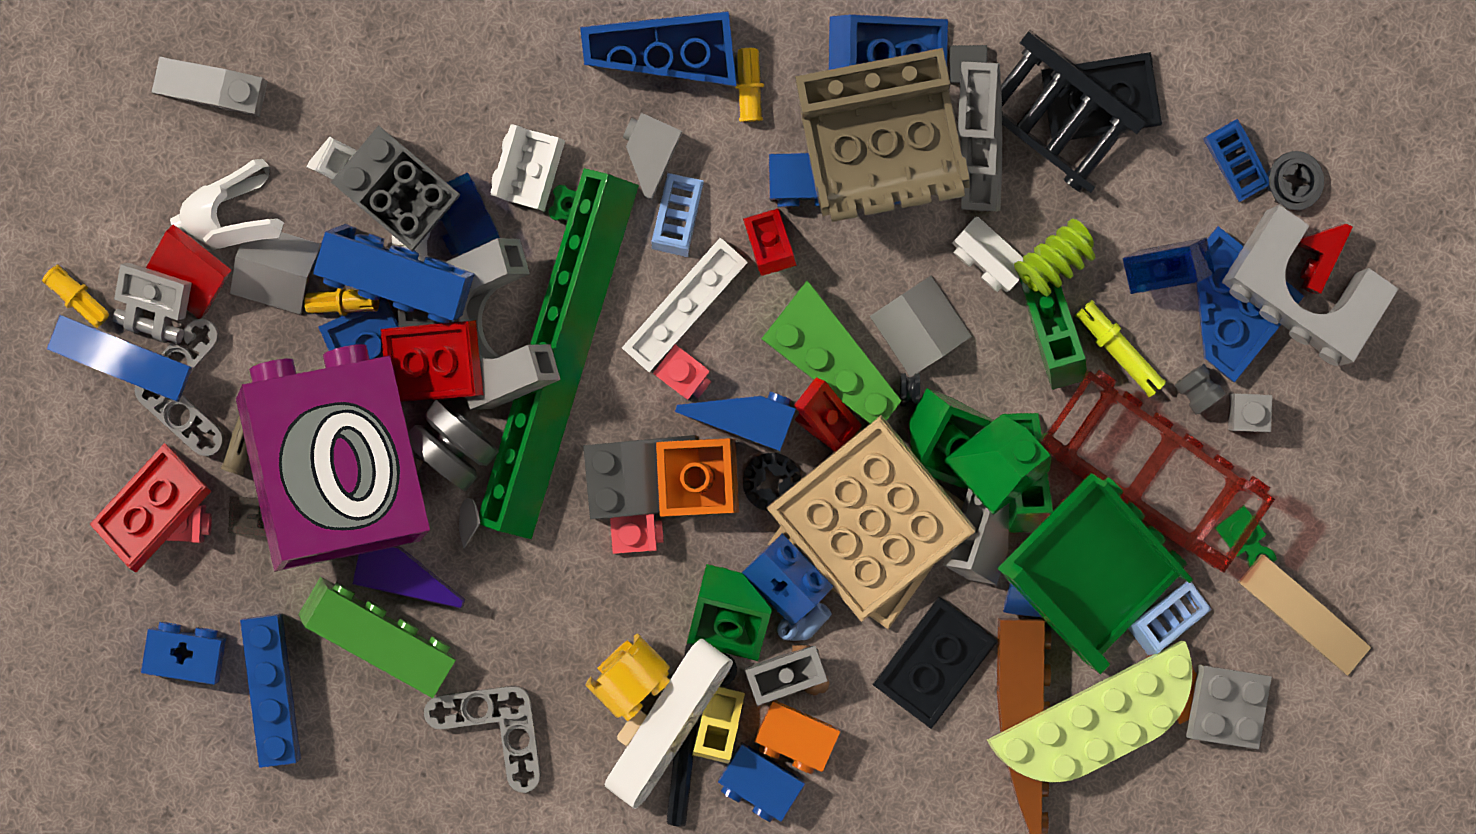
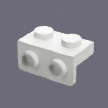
(527, 167)
(989, 253)

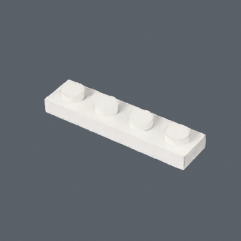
(684, 305)

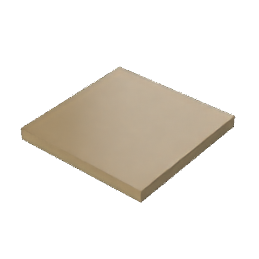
(871, 518)

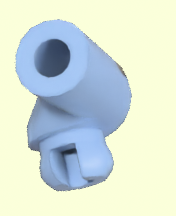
(806, 626)

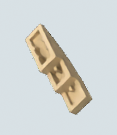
(1304, 614)

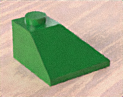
(939, 429)
(1000, 462)
(730, 614)

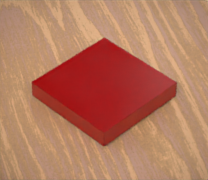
(189, 261)

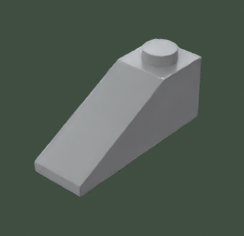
(210, 86)
(986, 548)

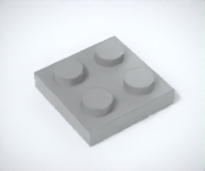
(1228, 706)

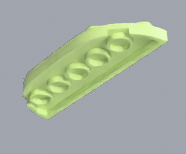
(1100, 720)

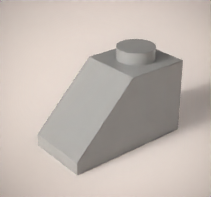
(650, 150)
(785, 674)

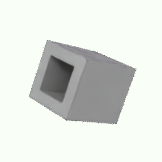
(1250, 412)

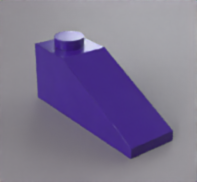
(402, 574)

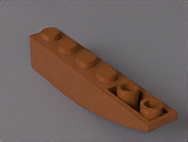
(1021, 696)

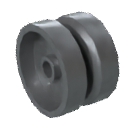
(454, 441)

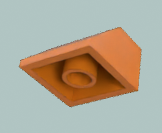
(697, 477)

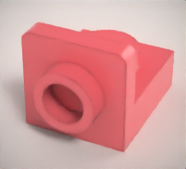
(683, 373)
(194, 527)
(636, 533)

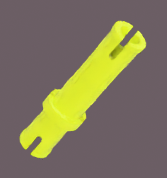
(1120, 348)

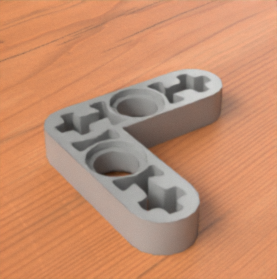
(162, 406)
(508, 721)

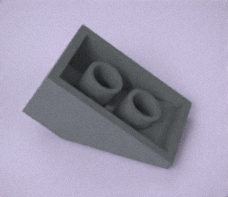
(623, 477)

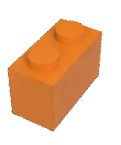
(796, 736)

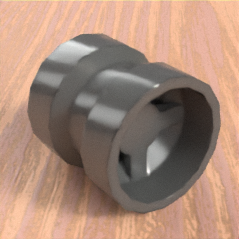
(1199, 389)

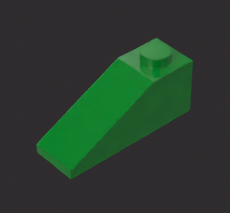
(1055, 336)
(1034, 503)

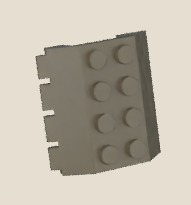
(882, 135)

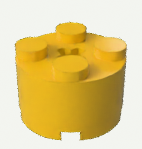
(629, 677)

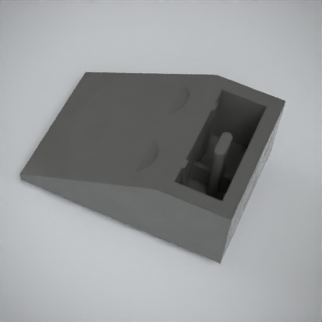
(395, 188)

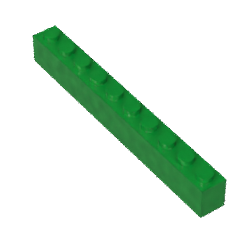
(568, 325)

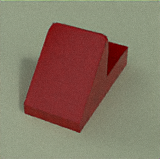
(769, 242)
(1327, 247)
(826, 415)

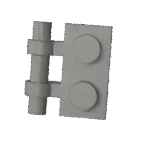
(153, 292)

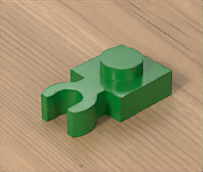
(1233, 526)

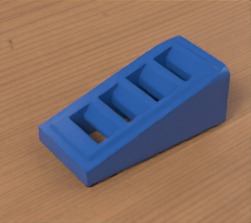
(1249, 154)

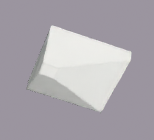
(331, 158)

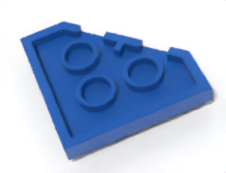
(1230, 328)

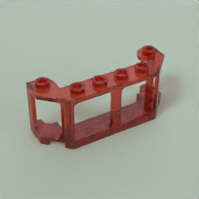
(1194, 541)

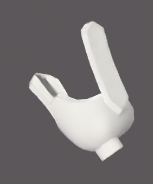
(199, 211)

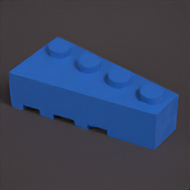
(676, 46)
(392, 274)

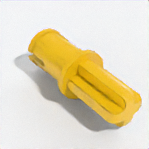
(749, 85)
(75, 295)
(340, 301)

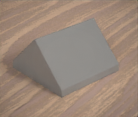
(275, 271)
(920, 326)

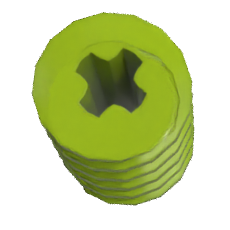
(1056, 257)

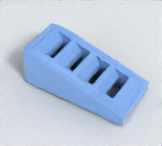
(672, 245)
(1144, 635)

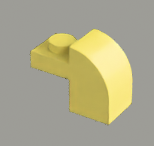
(719, 726)

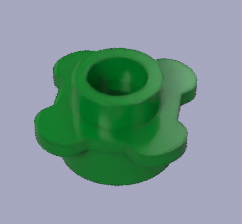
(562, 195)

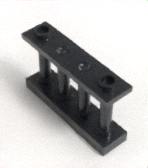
(1093, 98)

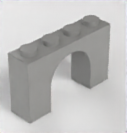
(1260, 279)
(520, 370)

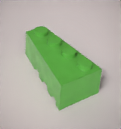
(822, 348)
(376, 637)

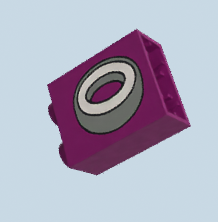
(331, 458)

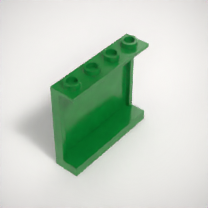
(1093, 568)

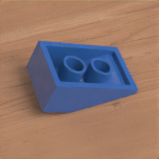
(874, 38)
(750, 417)

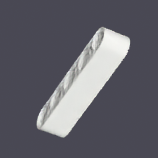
(668, 723)

